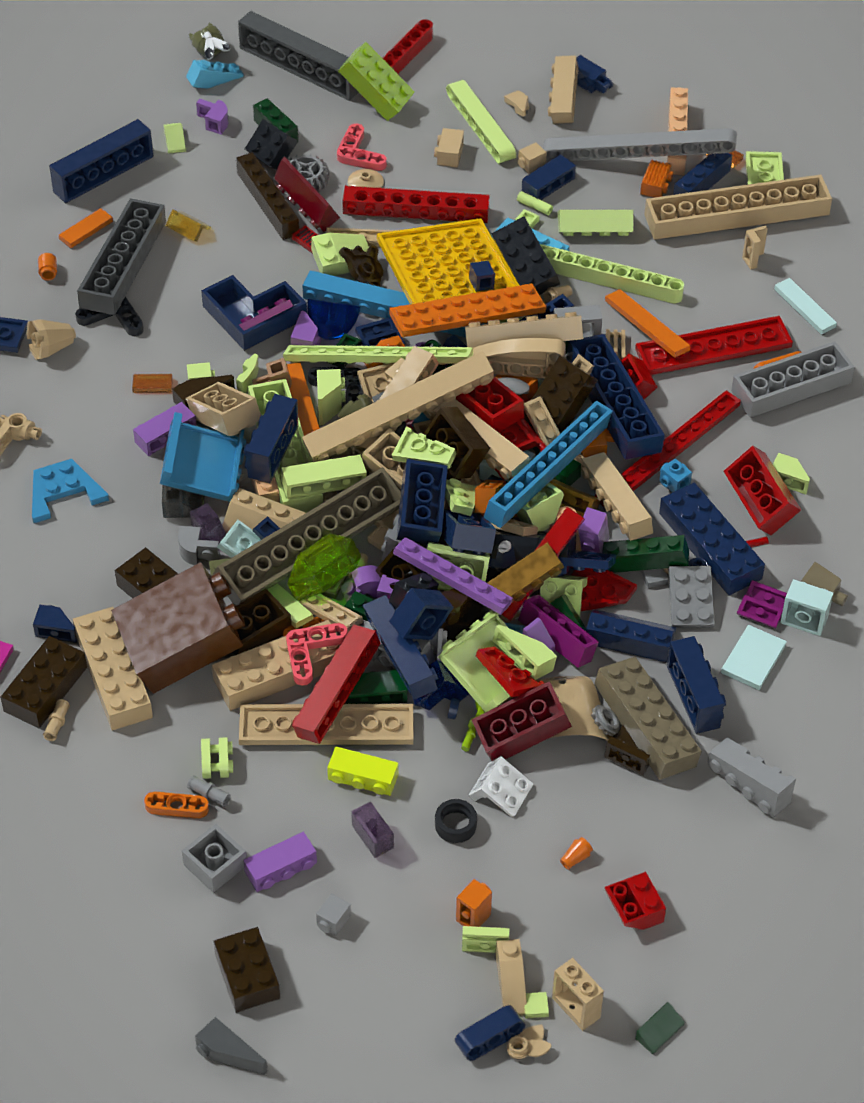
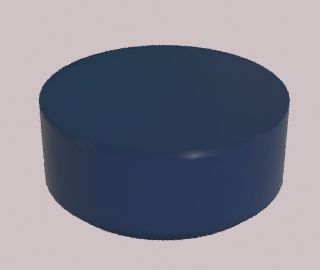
(453, 709)

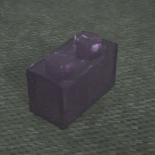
(372, 829)

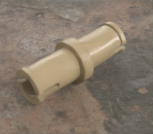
(56, 720)

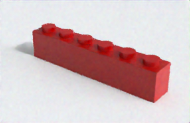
(336, 684)

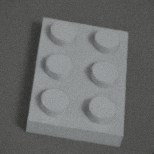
(691, 596)

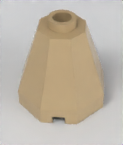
(48, 337)

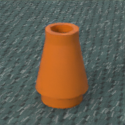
(577, 852)

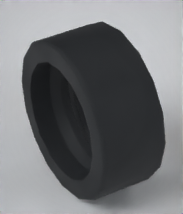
(455, 806)

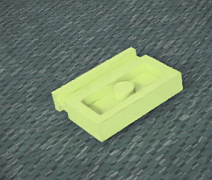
(482, 938)

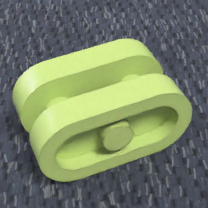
(225, 765)

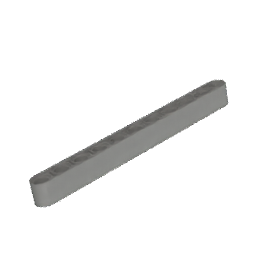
(642, 144)

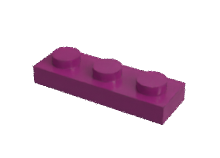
(265, 314)

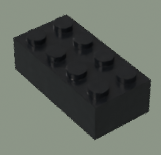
(525, 255)

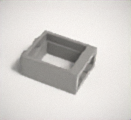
(589, 314)

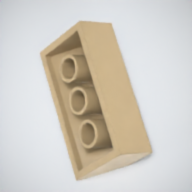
(254, 508)

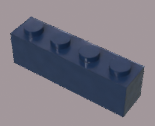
(704, 174)

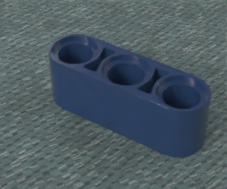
(489, 1033)

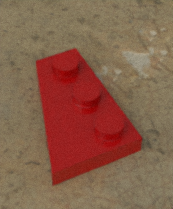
(505, 672)

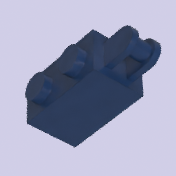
(591, 76)

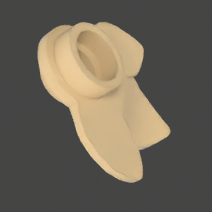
(531, 1043)

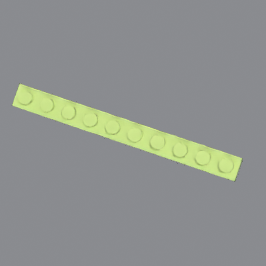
(370, 354)

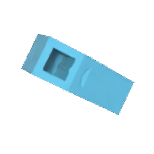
(210, 74)

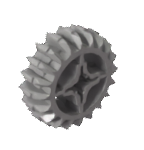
(312, 169)

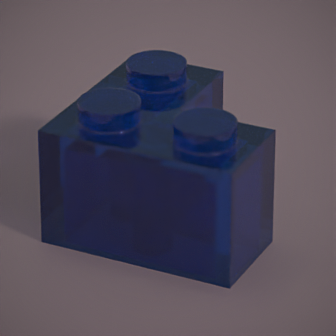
(446, 685)

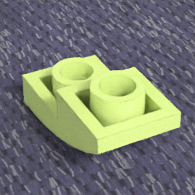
(250, 372)

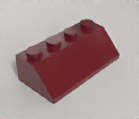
(305, 195)

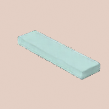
(805, 306)

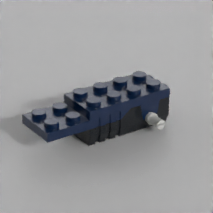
(512, 548)

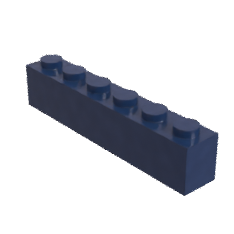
(403, 652)

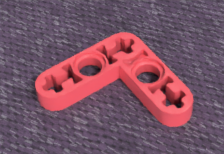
(346, 152)
(303, 646)

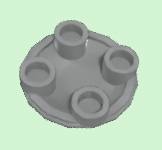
(517, 386)

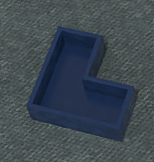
(230, 302)

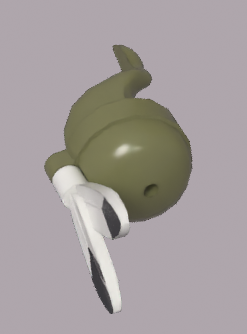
(209, 41)

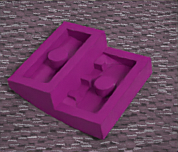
(762, 604)

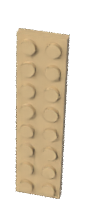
(353, 725)

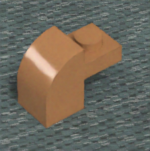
(276, 371)

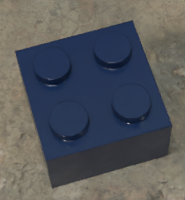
(421, 614)

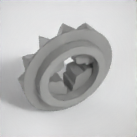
(606, 720)

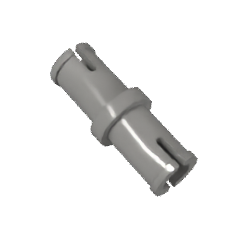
(209, 791)

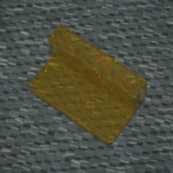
(186, 224)

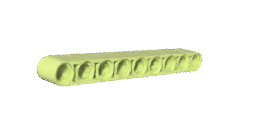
(615, 275)

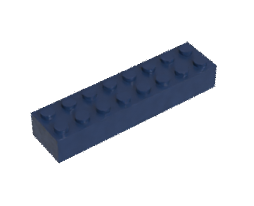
(631, 421)

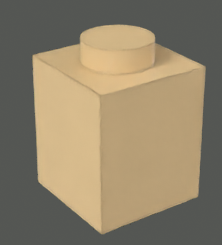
(532, 157)

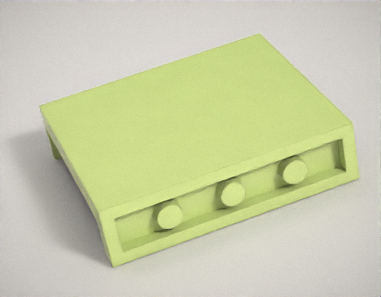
(466, 667)

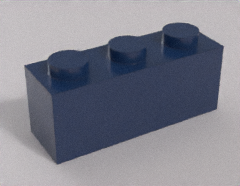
(549, 178)

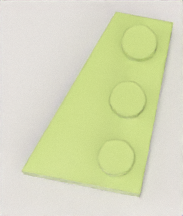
(460, 496)

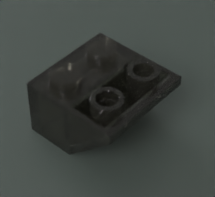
(179, 503)

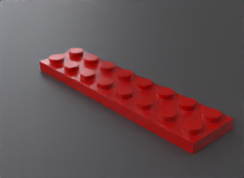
(718, 345)

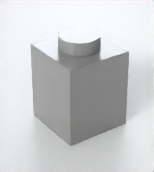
(333, 914)

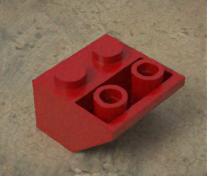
(637, 902)

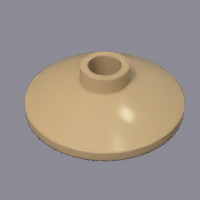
(366, 178)

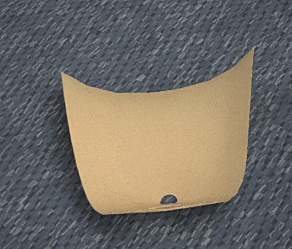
(578, 699)

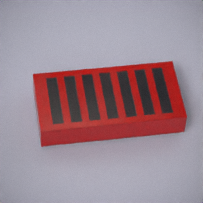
(304, 237)

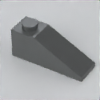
(227, 1048)

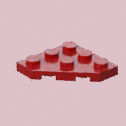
(604, 589)

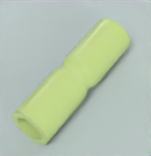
(537, 204)

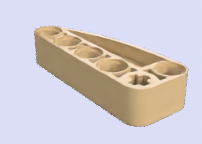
(523, 356)

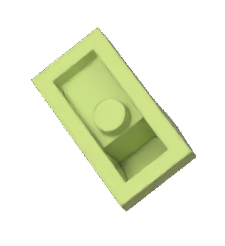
(174, 137)

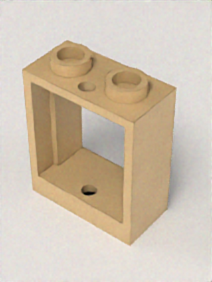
(585, 997)

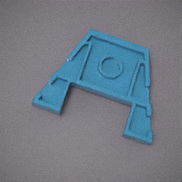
(62, 481)

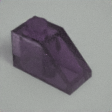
(208, 522)

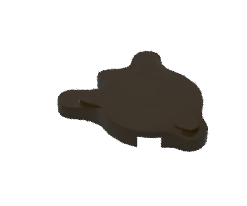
(363, 265)

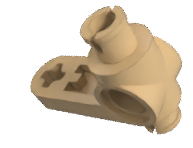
(16, 428)

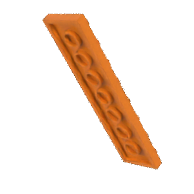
(464, 309)

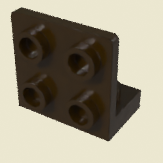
(626, 753)

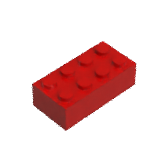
(494, 404)
(762, 490)

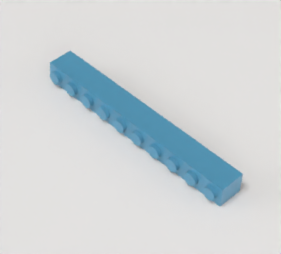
(370, 298)
(547, 464)

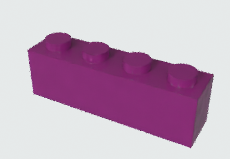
(567, 636)

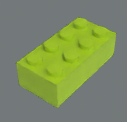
(376, 81)

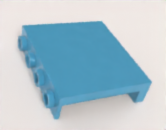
(202, 460)

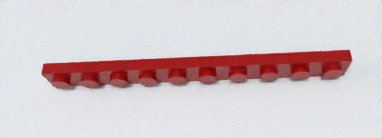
(681, 439)

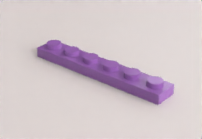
(453, 575)

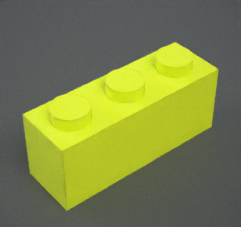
(363, 771)

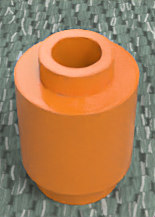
(47, 266)

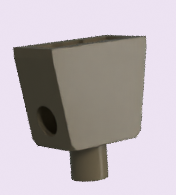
(823, 578)

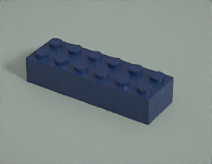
(101, 161)
(712, 538)

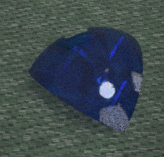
(332, 318)

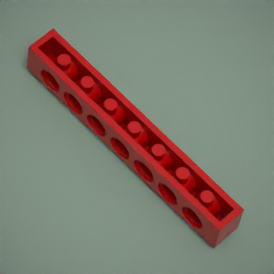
(415, 204)

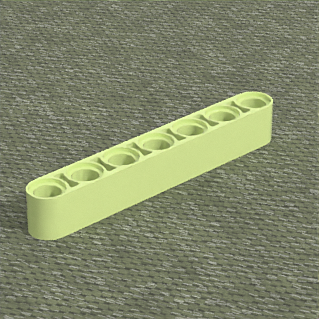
(481, 121)

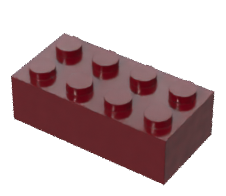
(521, 722)

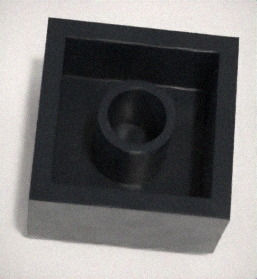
(270, 144)

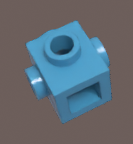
(675, 475)

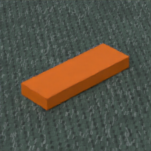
(85, 228)

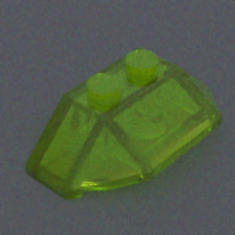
(323, 566)

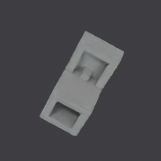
(194, 548)

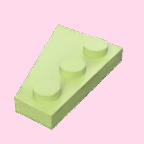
(419, 448)

